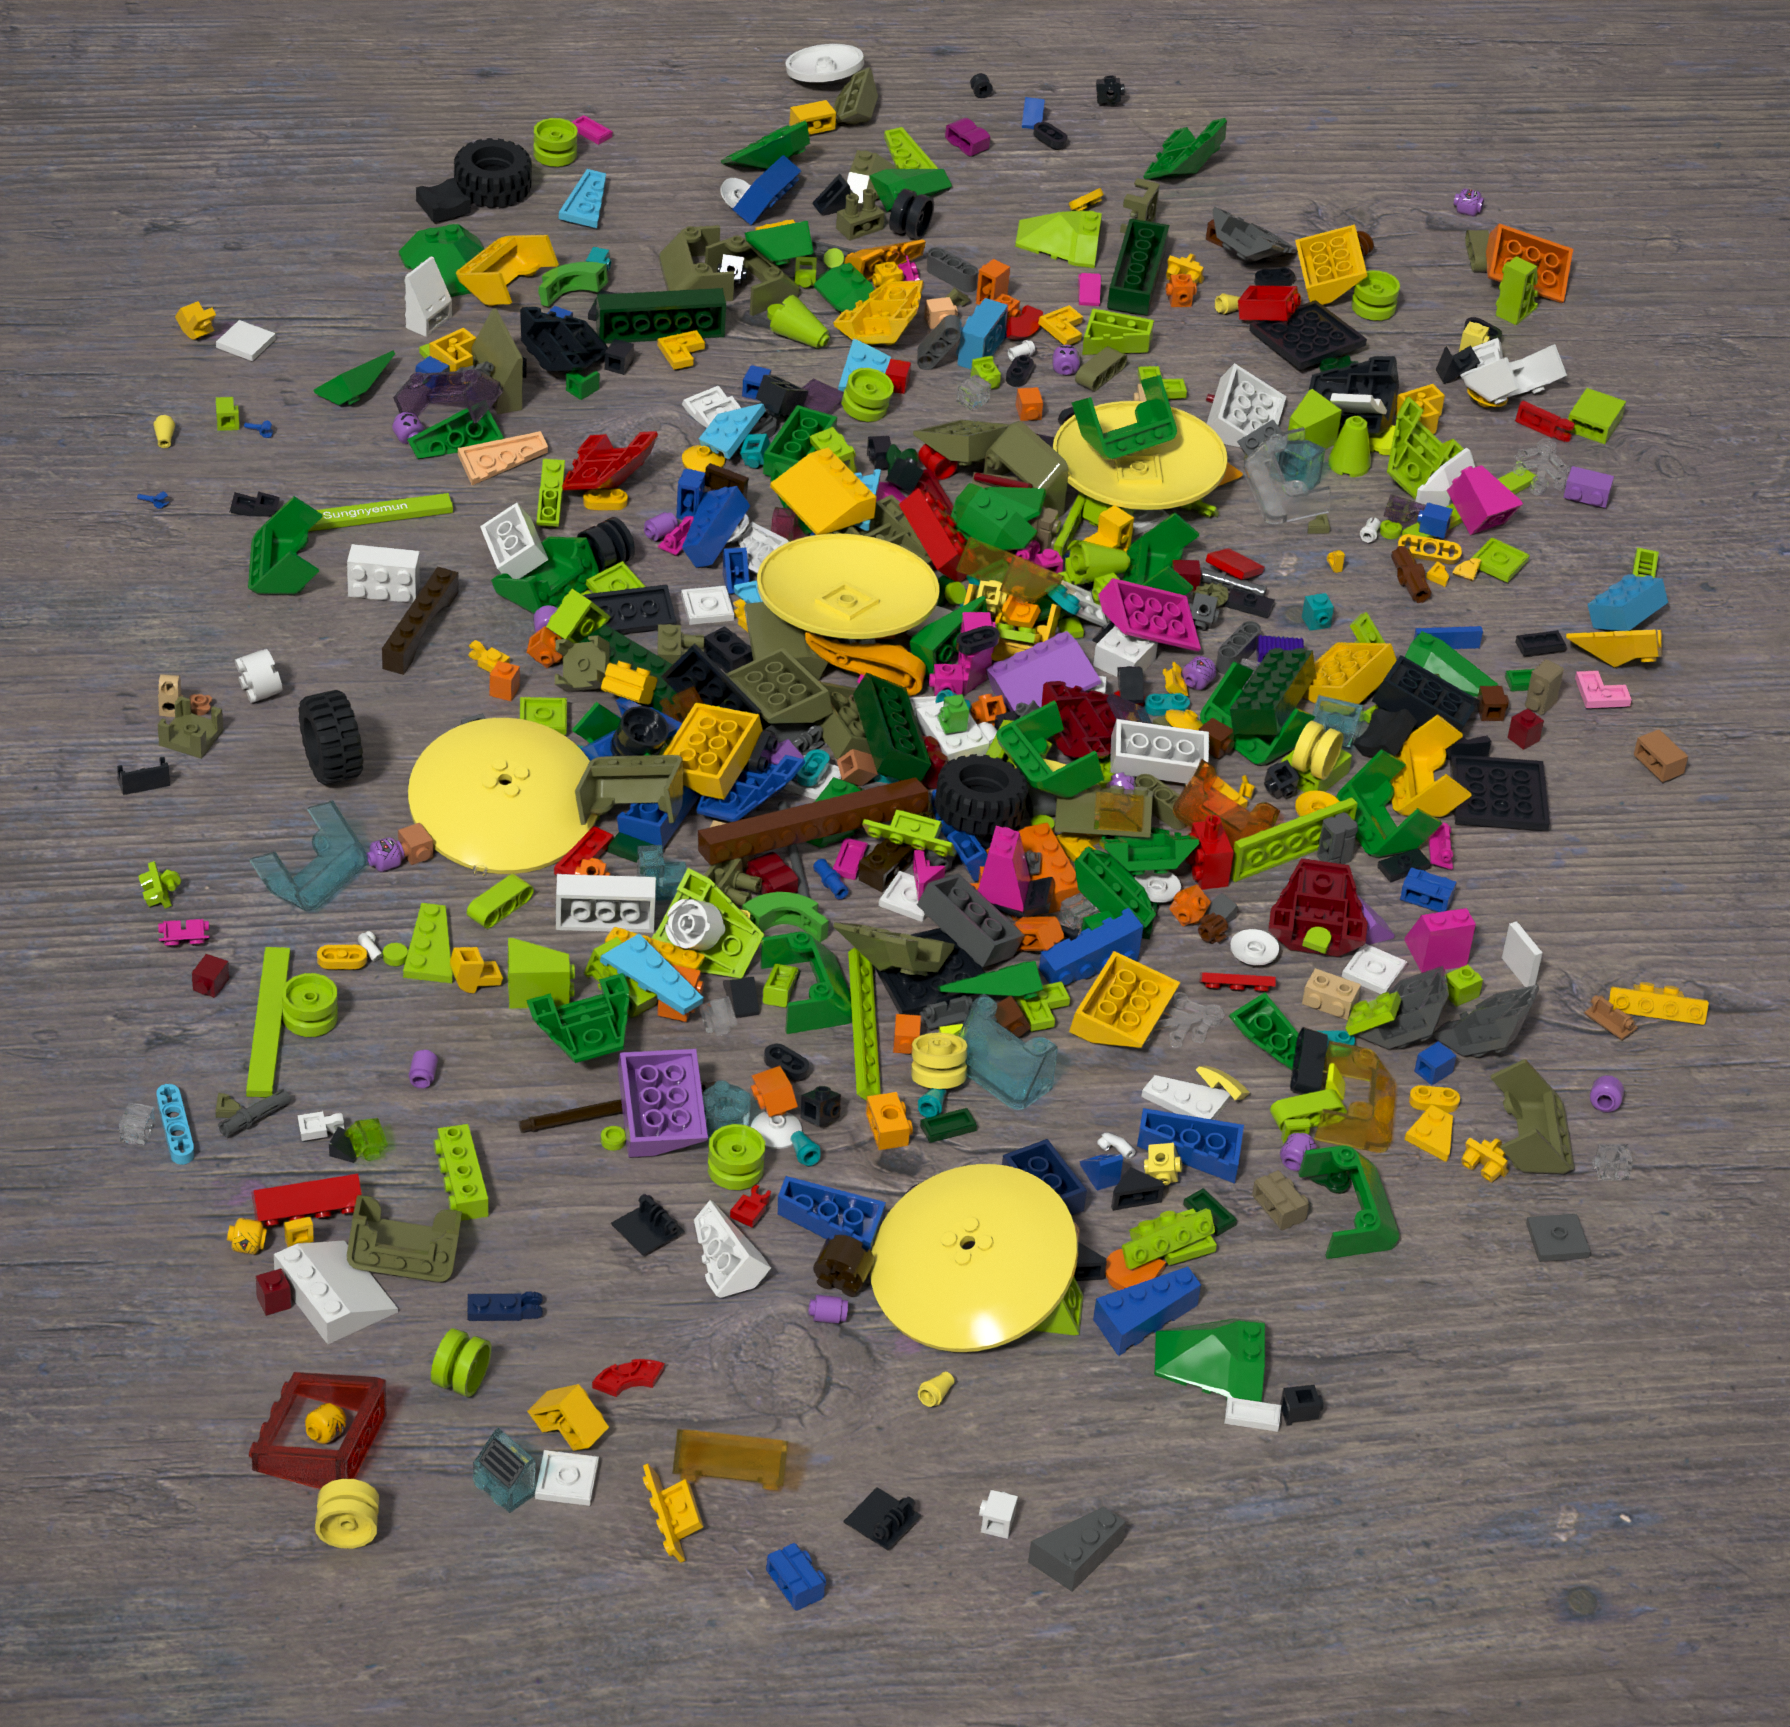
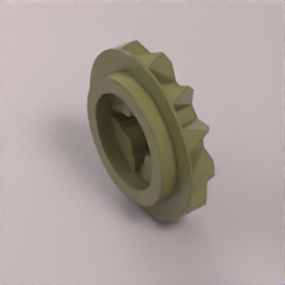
(1215, 591)

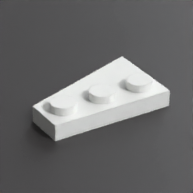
(1186, 1097)

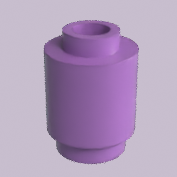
(660, 526)
(423, 1068)
(828, 1309)

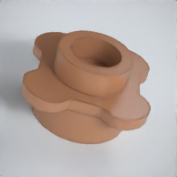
(200, 704)

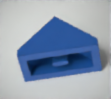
(1032, 112)
(735, 567)
(1103, 1170)

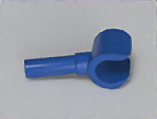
(264, 428)
(157, 500)

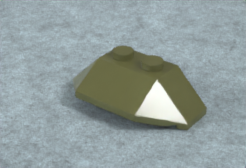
(857, 99)
(863, 166)

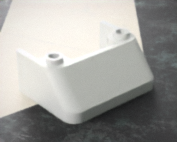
(1508, 379)

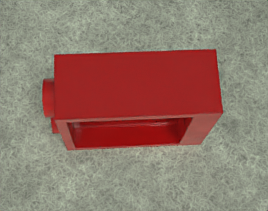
(1268, 303)

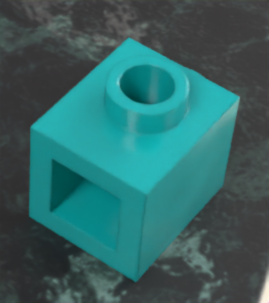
(1317, 611)

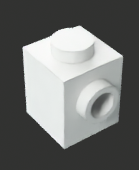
(998, 1513)

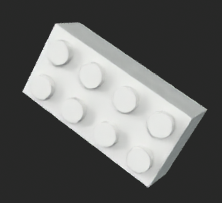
(1157, 750)
(605, 903)

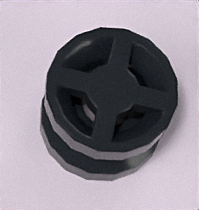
(981, 80)

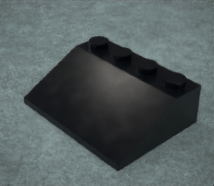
(710, 682)
(1423, 695)

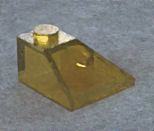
(1118, 812)

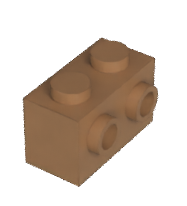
(1660, 755)

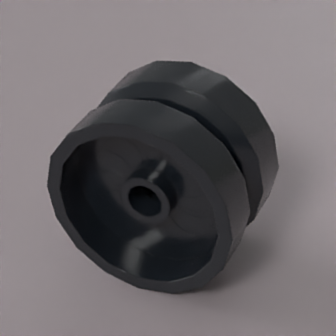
(911, 214)

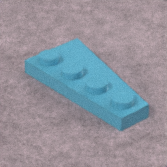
(585, 200)

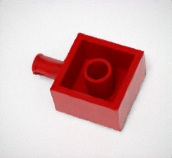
(1213, 855)

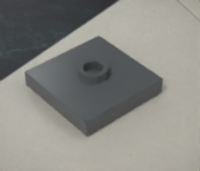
(1557, 1237)

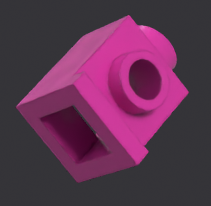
(1051, 560)

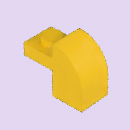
(195, 321)
(472, 971)

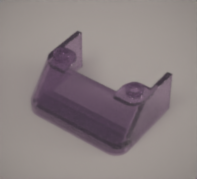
(471, 386)

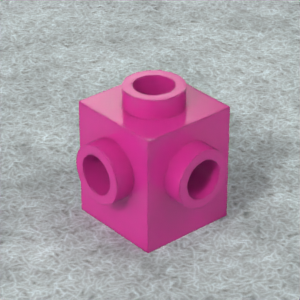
(947, 678)

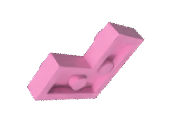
(1600, 696)

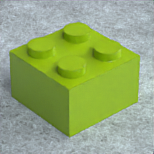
(576, 618)

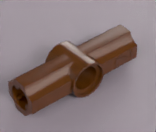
(1411, 574)

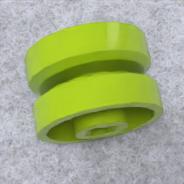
(555, 142)
(1376, 296)
(867, 394)
(310, 1005)
(736, 1157)
(461, 1362)

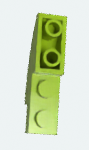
(550, 492)

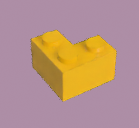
(454, 349)
(1430, 400)
(1113, 529)
(571, 1414)

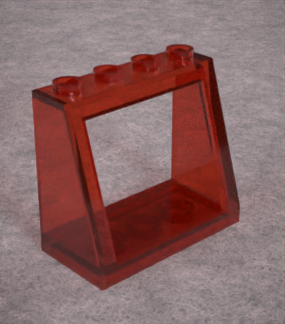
(321, 1466)

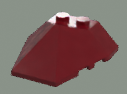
(1085, 719)
(1319, 897)

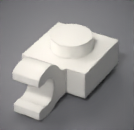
(316, 1125)

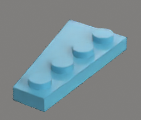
(653, 973)

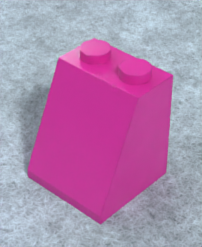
(1482, 499)
(1005, 871)
(1441, 939)

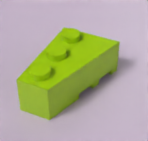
(1517, 291)
(1117, 331)
(639, 999)

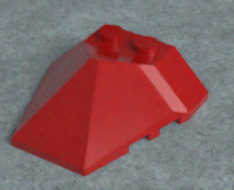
(605, 466)

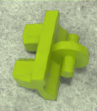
(161, 882)

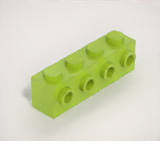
(461, 1172)

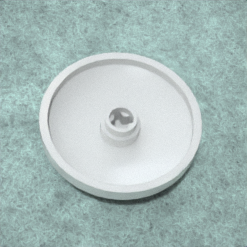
(824, 62)

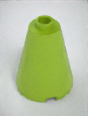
(799, 324)
(1351, 449)
(1093, 561)

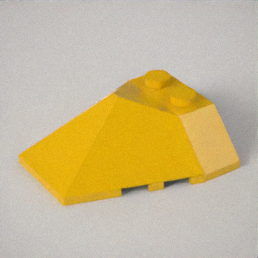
(884, 314)
(1621, 646)

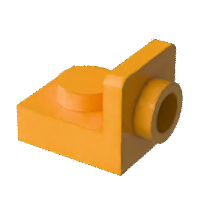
(1020, 614)

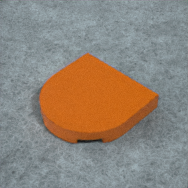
(1122, 1277)

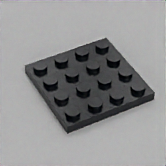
(1309, 335)
(1502, 792)
(916, 991)

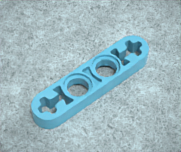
(176, 1123)

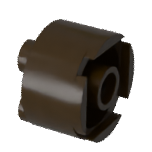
(843, 1264)

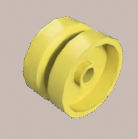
(1317, 750)
(939, 1060)
(347, 1513)

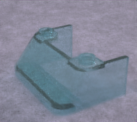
(337, 862)

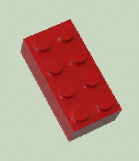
(935, 531)

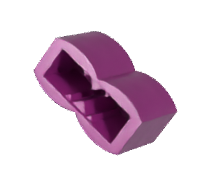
(967, 136)

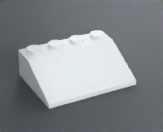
(1243, 405)
(331, 1291)

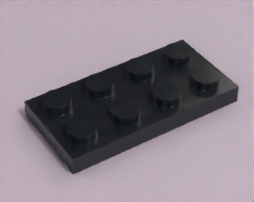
(636, 608)

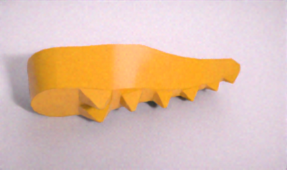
(878, 659)

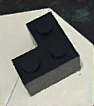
(780, 395)

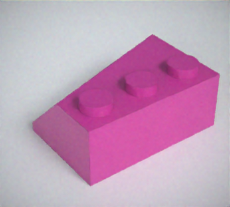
(975, 664)

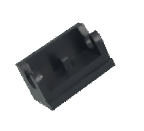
(144, 778)

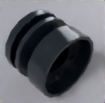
(609, 543)
(639, 732)

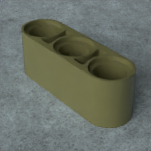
(1476, 247)
(1101, 368)
(1162, 800)

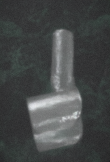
(476, 869)

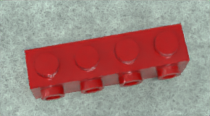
(306, 1198)

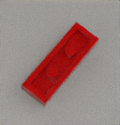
(589, 846)
(1237, 981)

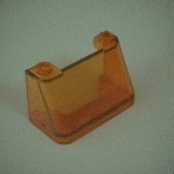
(1200, 799)

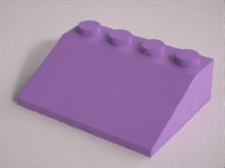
(1056, 659)
(661, 1101)

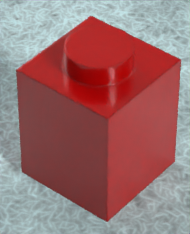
(899, 374)

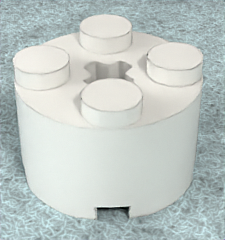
(258, 675)
(694, 924)

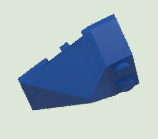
(751, 790)

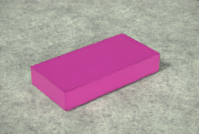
(592, 130)
(849, 857)

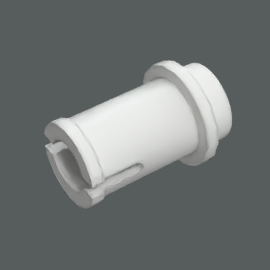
(1026, 348)
(1369, 532)

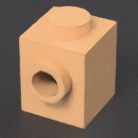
(937, 310)

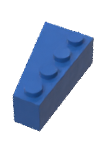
(767, 189)
(714, 524)
(651, 824)
(1092, 949)
(1200, 1142)
(831, 1211)
(1145, 1307)

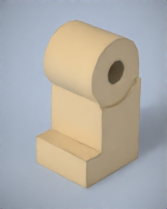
(168, 693)

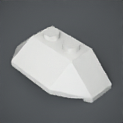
(1435, 488)

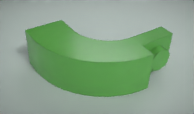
(571, 277)
(790, 909)

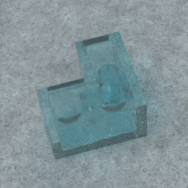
(668, 875)

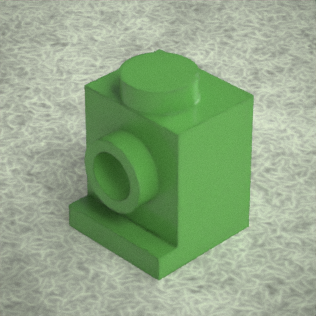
(954, 714)

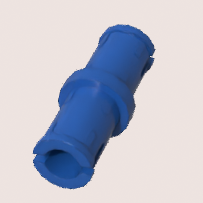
(830, 879)

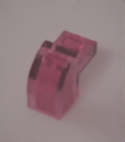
(784, 523)

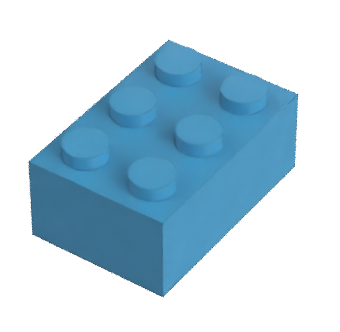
(982, 332)
(1627, 603)

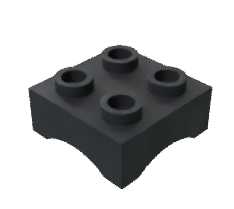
(443, 201)
(1385, 732)

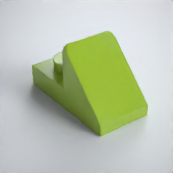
(1365, 630)

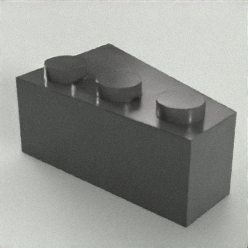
(1077, 1547)

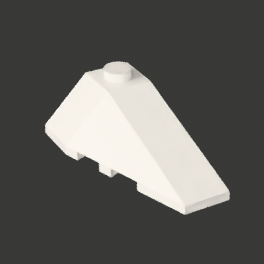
(759, 544)
(729, 1256)

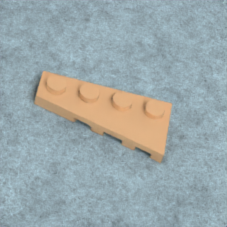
(497, 456)

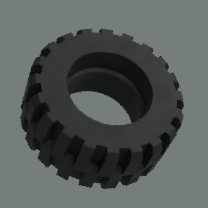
(493, 172)
(330, 737)
(980, 794)

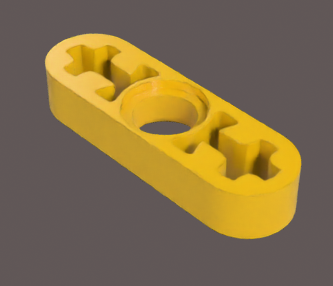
(1444, 558)

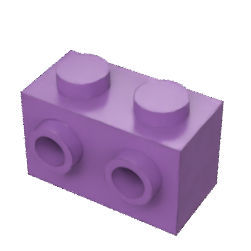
(1588, 487)

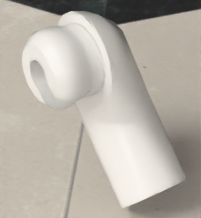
(367, 941)
(1118, 1143)

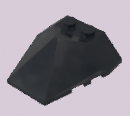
(559, 341)
(1372, 377)

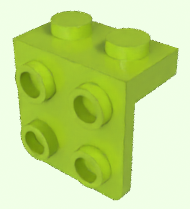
(836, 443)

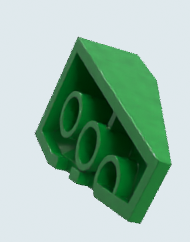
(890, 182)
(938, 640)
(1010, 981)
(1267, 1028)

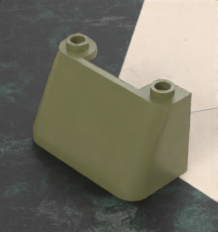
(402, 1246)

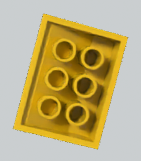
(1331, 263)
(825, 493)
(1351, 671)
(714, 747)
(1123, 1003)

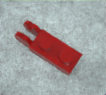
(1544, 421)

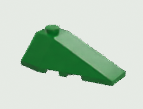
(354, 382)
(454, 433)
(1451, 666)

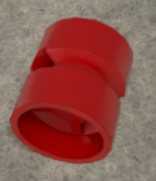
(939, 465)

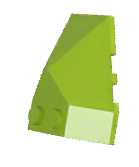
(1062, 235)
(1416, 450)
(741, 936)

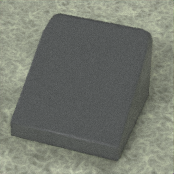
(1223, 906)

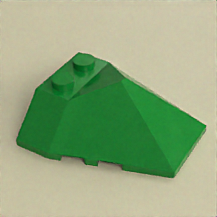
(766, 151)
(1186, 154)
(451, 248)
(1025, 501)
(1149, 853)
(587, 1025)
(1215, 1357)

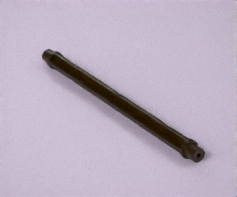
(579, 1114)

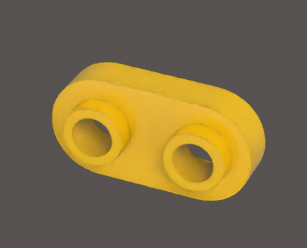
(1092, 197)
(605, 499)
(341, 956)
(1443, 1098)

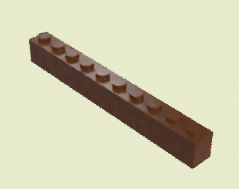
(810, 821)

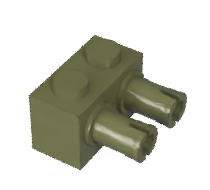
(861, 218)
(673, 643)
(730, 877)

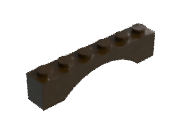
(403, 642)

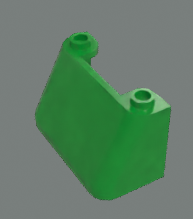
(567, 568)

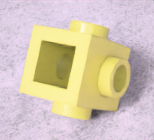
(991, 590)
(1163, 1162)

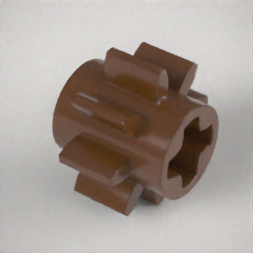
(1213, 928)

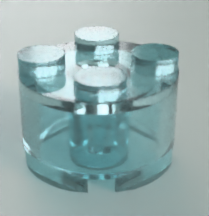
(725, 1106)

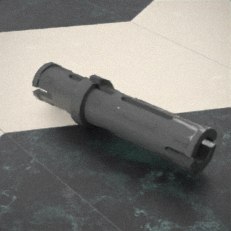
(1231, 582)
(245, 1117)

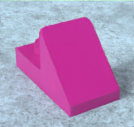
(1089, 289)
(924, 872)

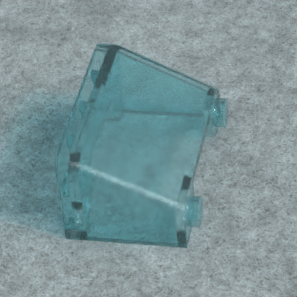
(1002, 1062)

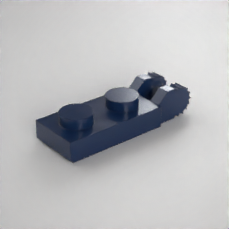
(504, 1306)

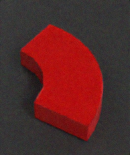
(1024, 325)
(627, 1375)

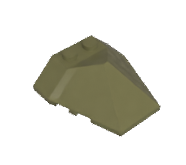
(892, 526)
(896, 950)

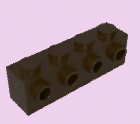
(884, 863)

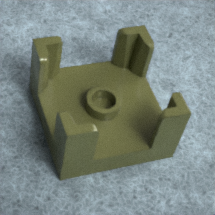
(1145, 207)
(582, 663)
(190, 732)

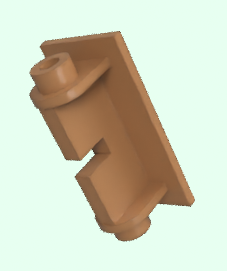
(1613, 1020)

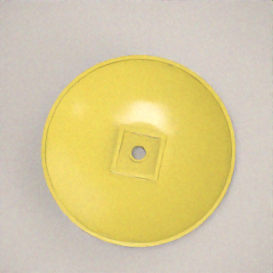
(1149, 478)
(848, 586)
(505, 826)
(979, 1294)

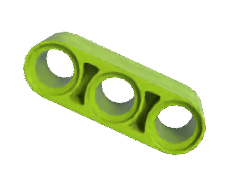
(500, 901)
(1306, 1107)

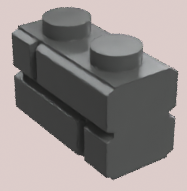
(1337, 839)

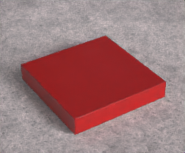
(1234, 563)

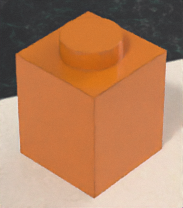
(1029, 404)
(504, 681)
(906, 1030)

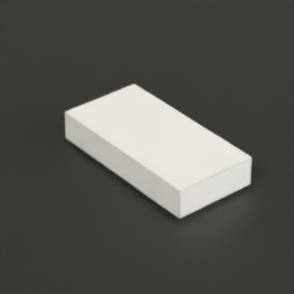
(1252, 1414)

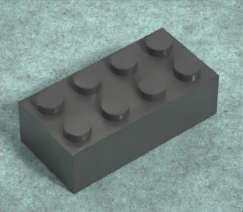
(970, 920)

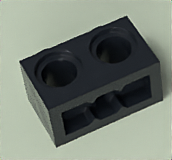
(727, 649)

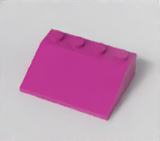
(1150, 613)

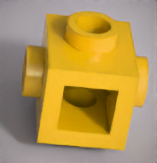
(886, 273)

